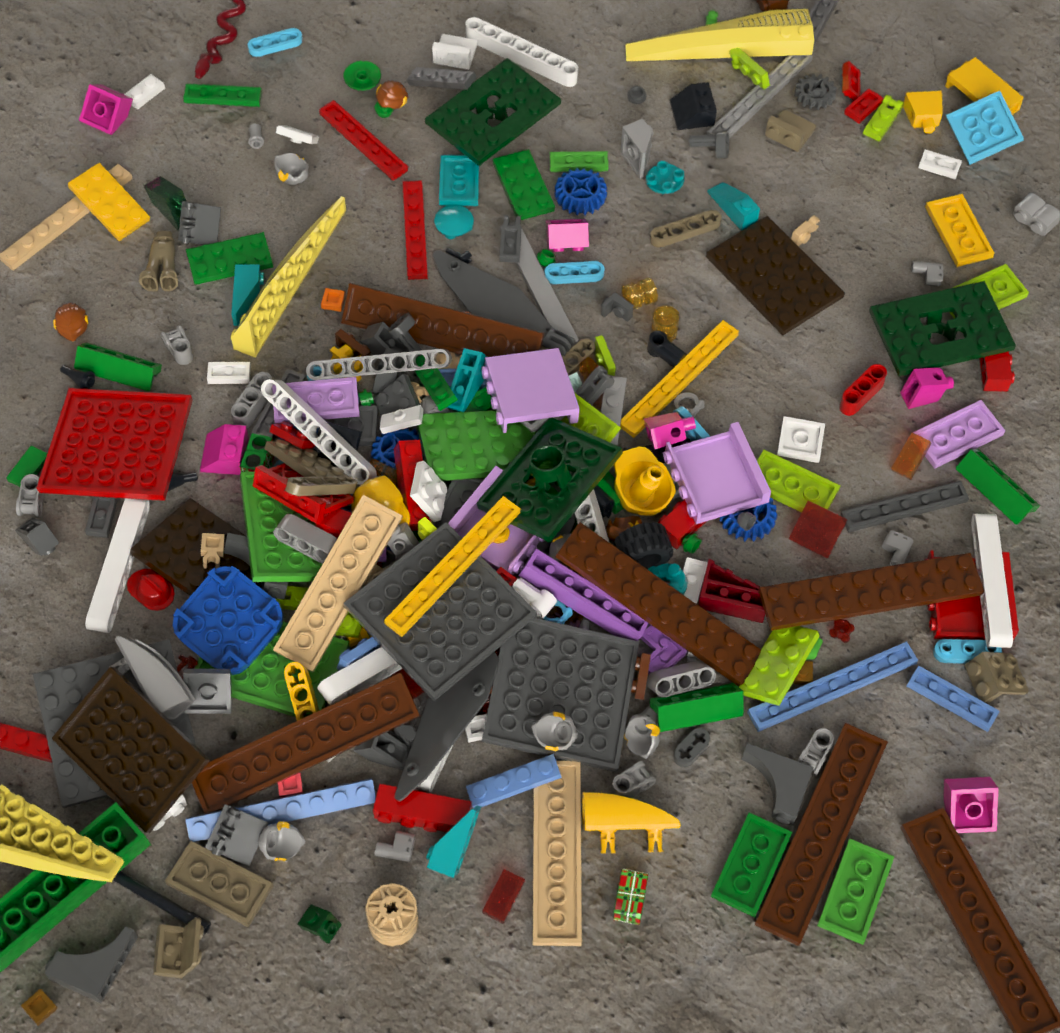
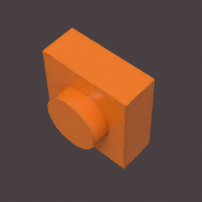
(333, 299)

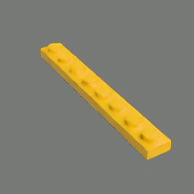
(678, 378)
(452, 566)

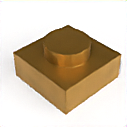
(805, 674)
(39, 1007)

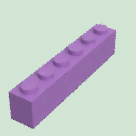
(582, 596)

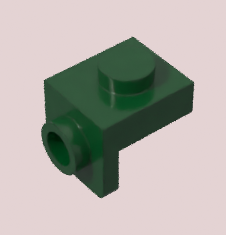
(320, 922)

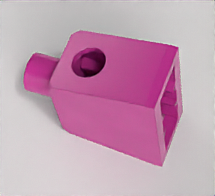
(925, 387)
(668, 429)

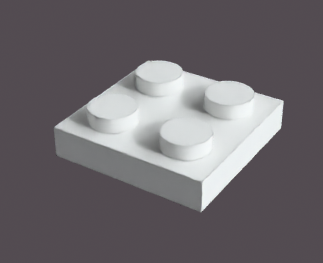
(801, 439)
(428, 491)

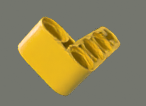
(310, 703)

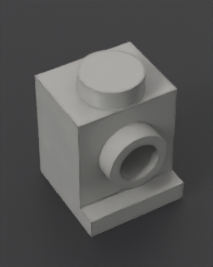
(402, 541)

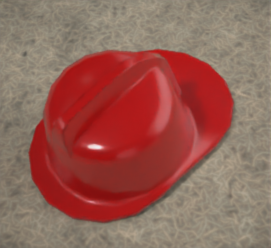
(151, 589)

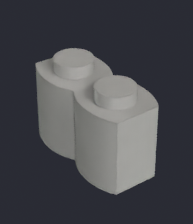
(1037, 214)

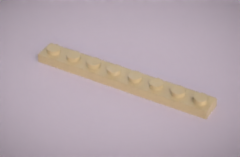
(53, 226)

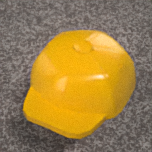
(642, 482)
(384, 492)

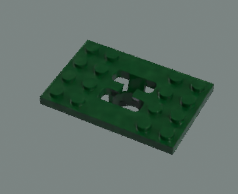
(471, 131)
(909, 340)
(568, 451)

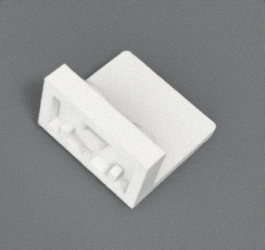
(454, 51)

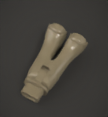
(161, 252)

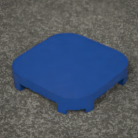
(228, 620)

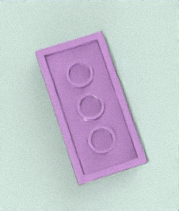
(326, 397)
(960, 433)

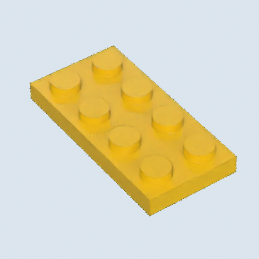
(109, 201)
(959, 230)

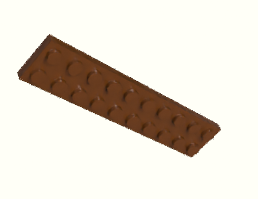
(438, 325)
(870, 591)
(659, 604)
(305, 743)
(821, 834)
(981, 924)

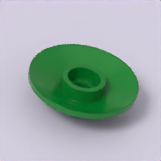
(362, 75)

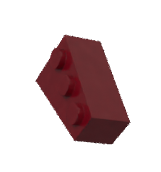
(730, 594)

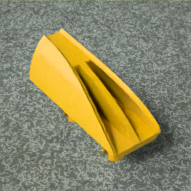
(615, 812)

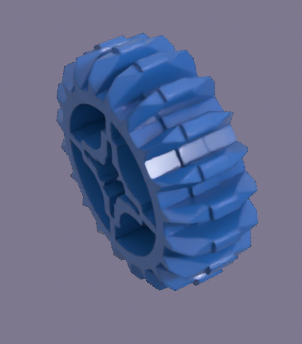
(580, 196)
(391, 439)
(759, 528)

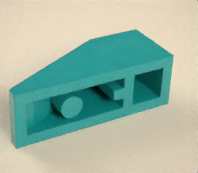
(736, 205)
(245, 290)
(467, 378)
(450, 850)

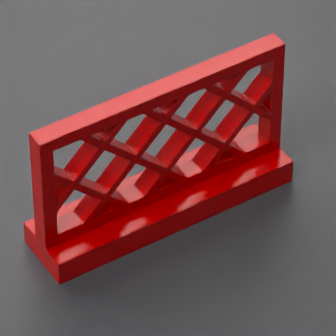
(273, 483)

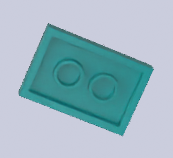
(458, 181)

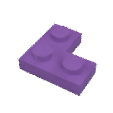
(666, 651)

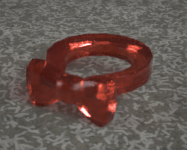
(186, 660)

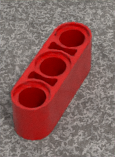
(870, 387)

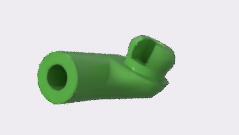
(711, 18)

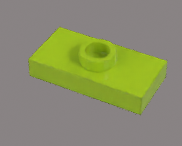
(603, 355)

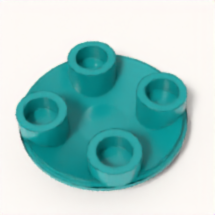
(665, 178)
(454, 221)

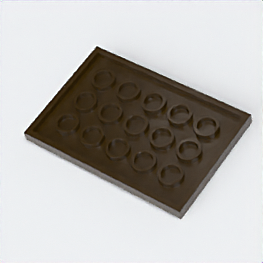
(775, 275)
(175, 547)
(130, 749)

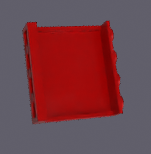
(963, 616)

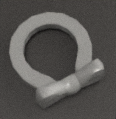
(699, 403)

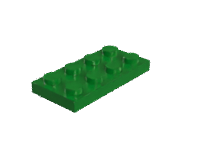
(523, 184)
(219, 259)
(751, 864)

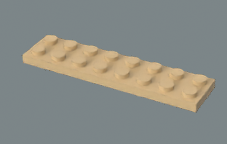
(337, 580)
(558, 859)

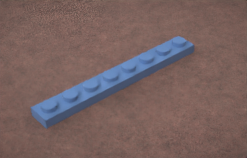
(833, 686)
(292, 807)

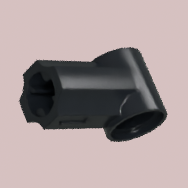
(666, 349)

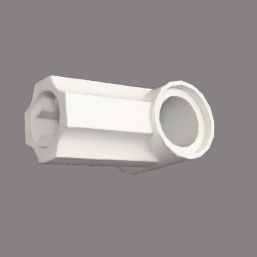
(540, 601)

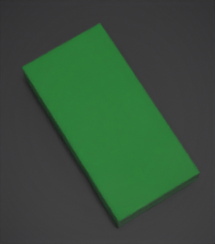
(30, 463)

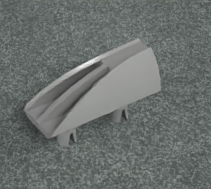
(155, 677)

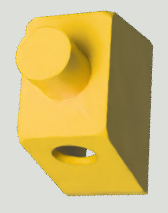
(924, 109)

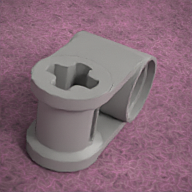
(178, 345)
(29, 500)
(815, 753)
(635, 779)

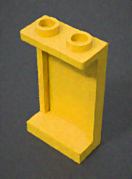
(979, 82)

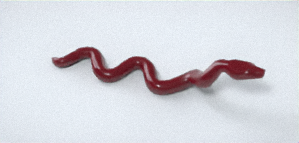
(213, 55)

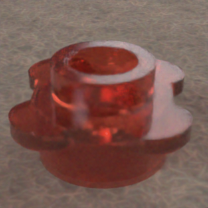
(844, 625)

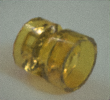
(639, 293)
(666, 320)

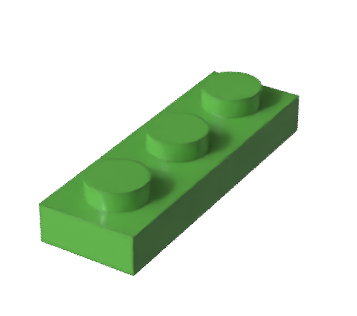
(570, 160)

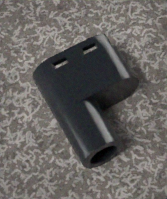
(605, 502)

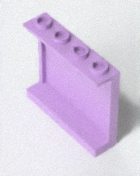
(529, 387)
(717, 475)
(507, 555)

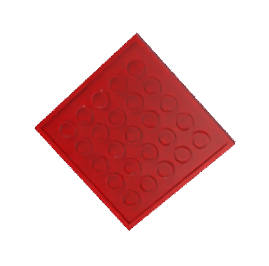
(115, 444)

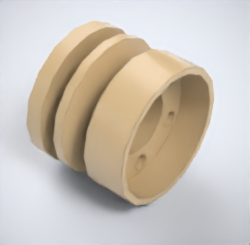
(395, 927)

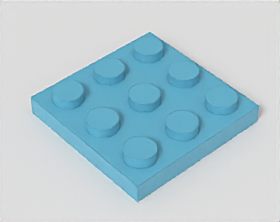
(984, 127)

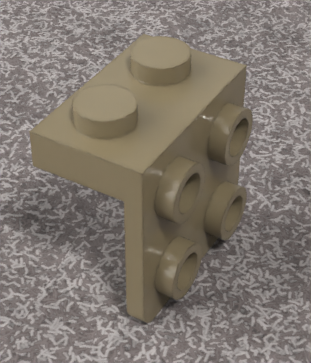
(789, 130)
(995, 675)
(178, 949)

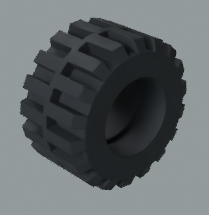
(645, 544)

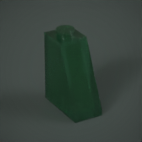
(166, 199)

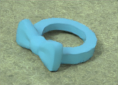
(567, 613)

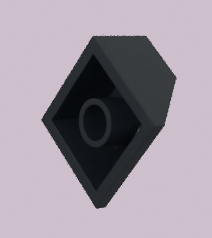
(694, 107)

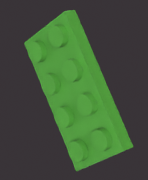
(856, 891)

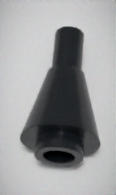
(83, 378)
(179, 479)

